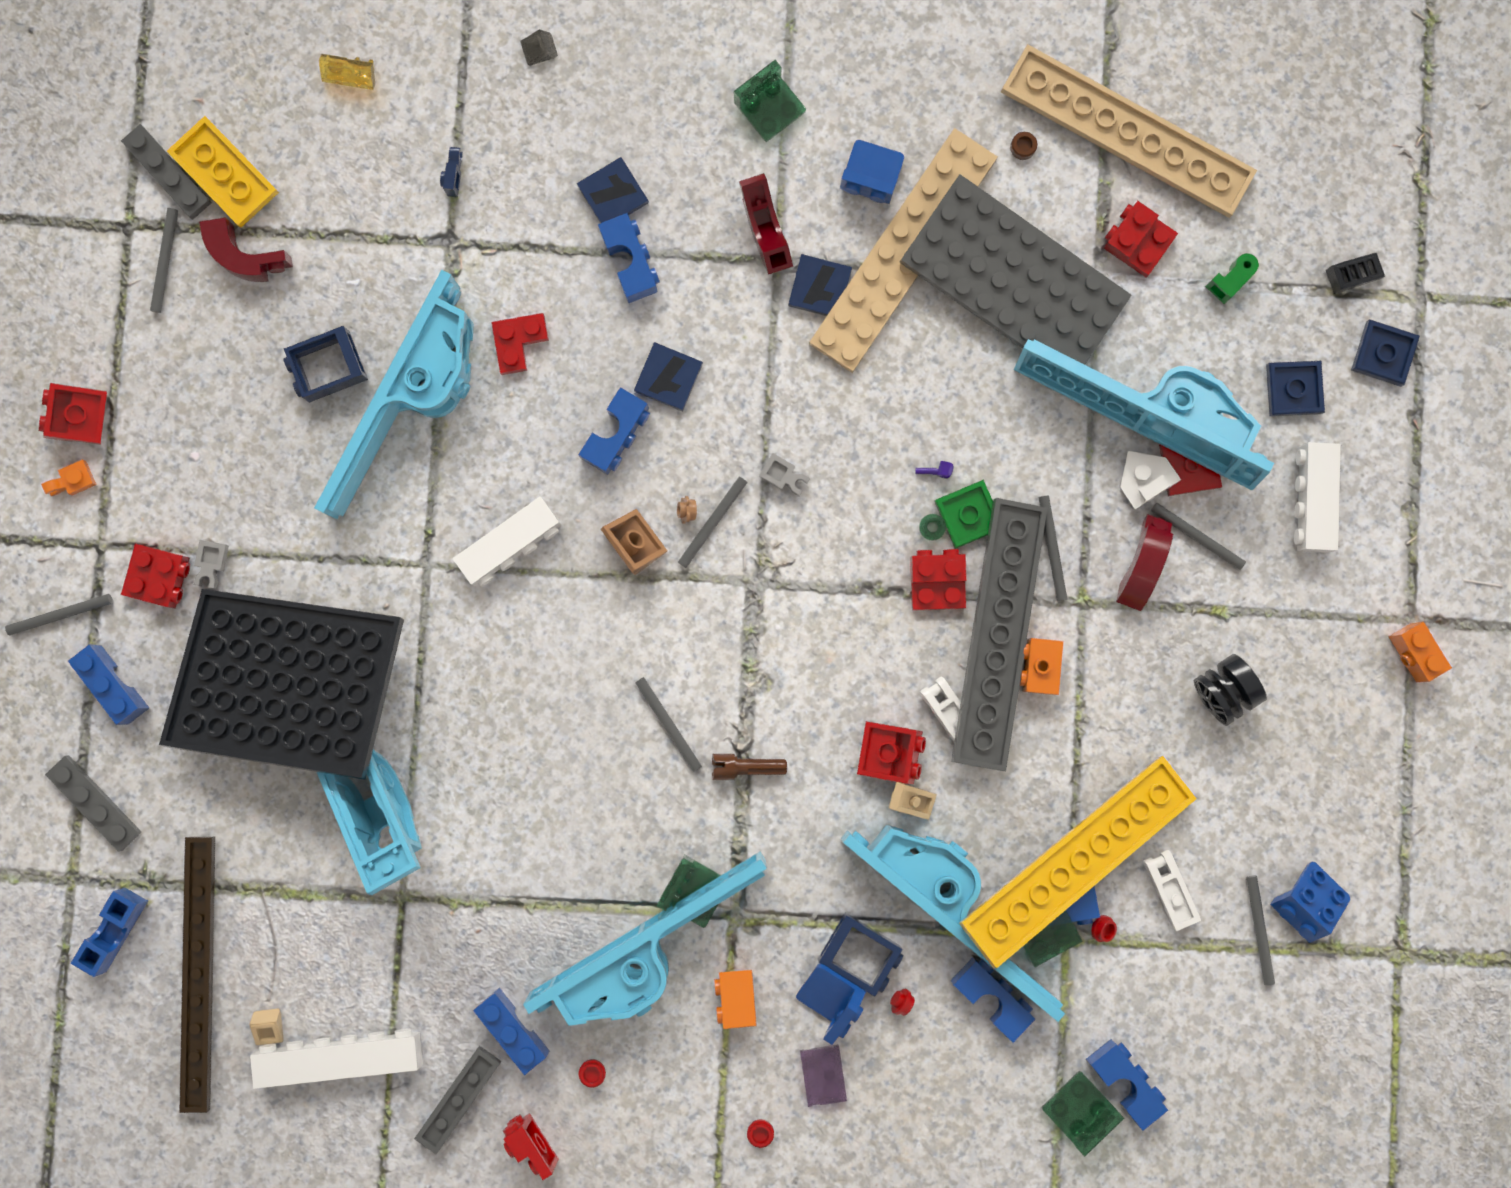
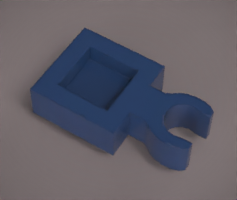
(451, 176)

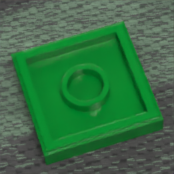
(966, 513)

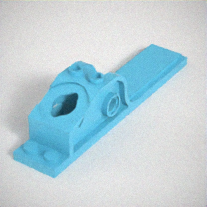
(422, 357)
(1178, 413)
(364, 820)
(920, 880)
(610, 970)

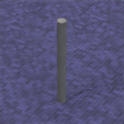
(164, 259)
(712, 522)
(1198, 536)
(1053, 551)
(58, 614)
(668, 724)
(1260, 930)

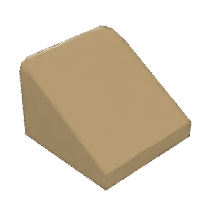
(267, 1026)

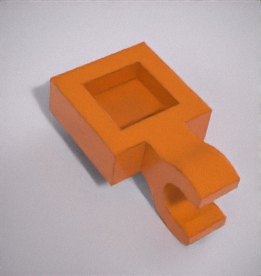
(73, 478)

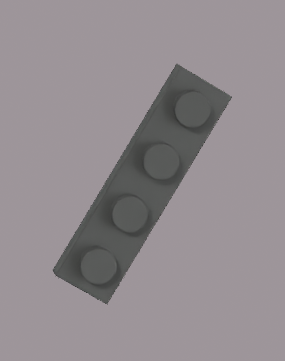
(166, 171)
(93, 803)
(457, 1100)

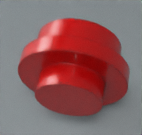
(1103, 929)
(902, 1002)
(592, 1073)
(760, 1133)

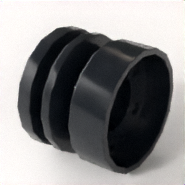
(1230, 688)

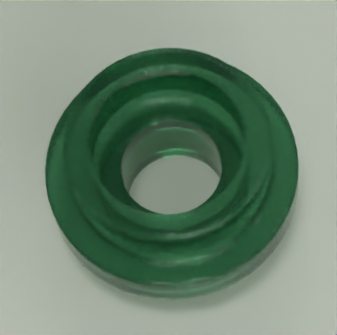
(936, 519)

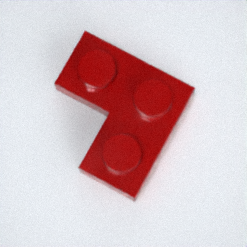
(512, 335)

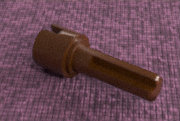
(733, 766)

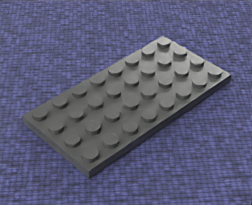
(1013, 274)

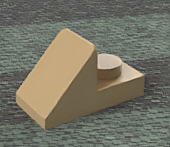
(912, 800)

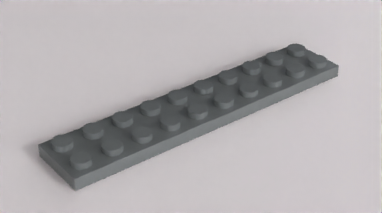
(999, 635)

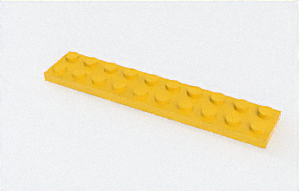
(1077, 862)

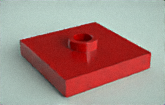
(1192, 475)

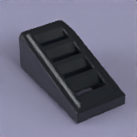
(1337, 280)

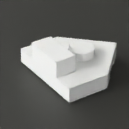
(1146, 477)

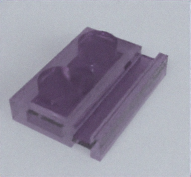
(823, 1075)

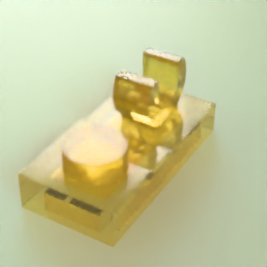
(347, 71)

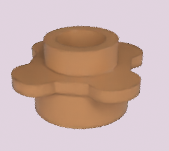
(687, 509)

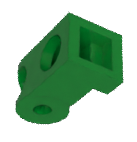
(1239, 273)

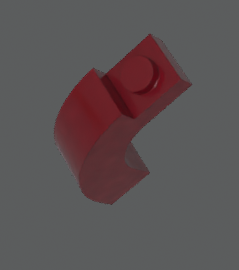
(764, 224)
(222, 245)
(1147, 563)

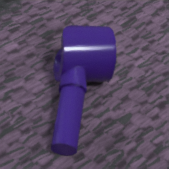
(944, 470)

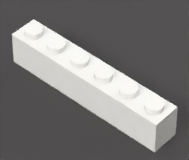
(336, 1059)

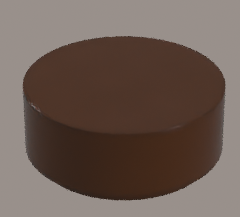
(1023, 145)

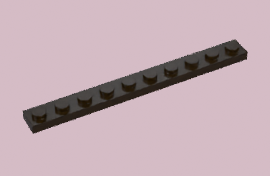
(197, 974)

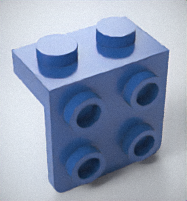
(872, 171)
(1313, 903)
(833, 999)

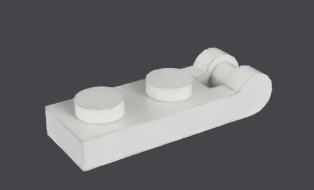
(948, 709)
(1172, 891)

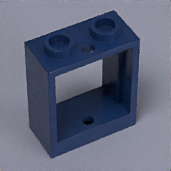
(293, 364)
(837, 939)

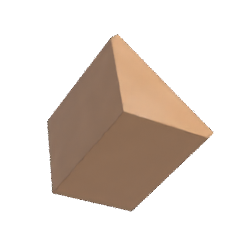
(634, 541)

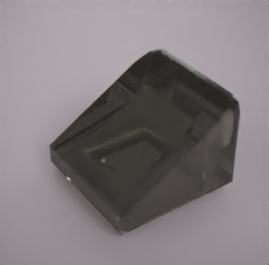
(538, 47)

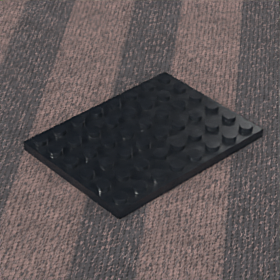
(283, 683)

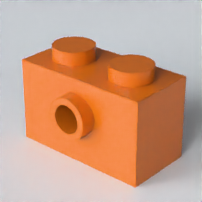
(1420, 652)
(1042, 666)
(736, 999)

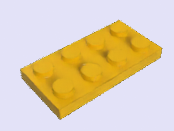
(222, 171)

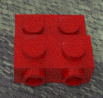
(1139, 238)
(73, 414)
(156, 576)
(938, 580)
(891, 753)
(526, 1140)

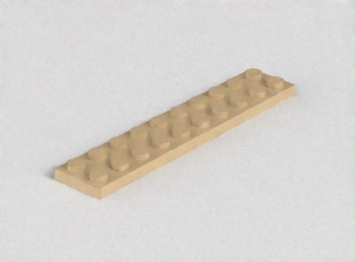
(1128, 131)
(881, 278)

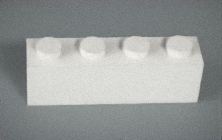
(1317, 497)
(507, 542)

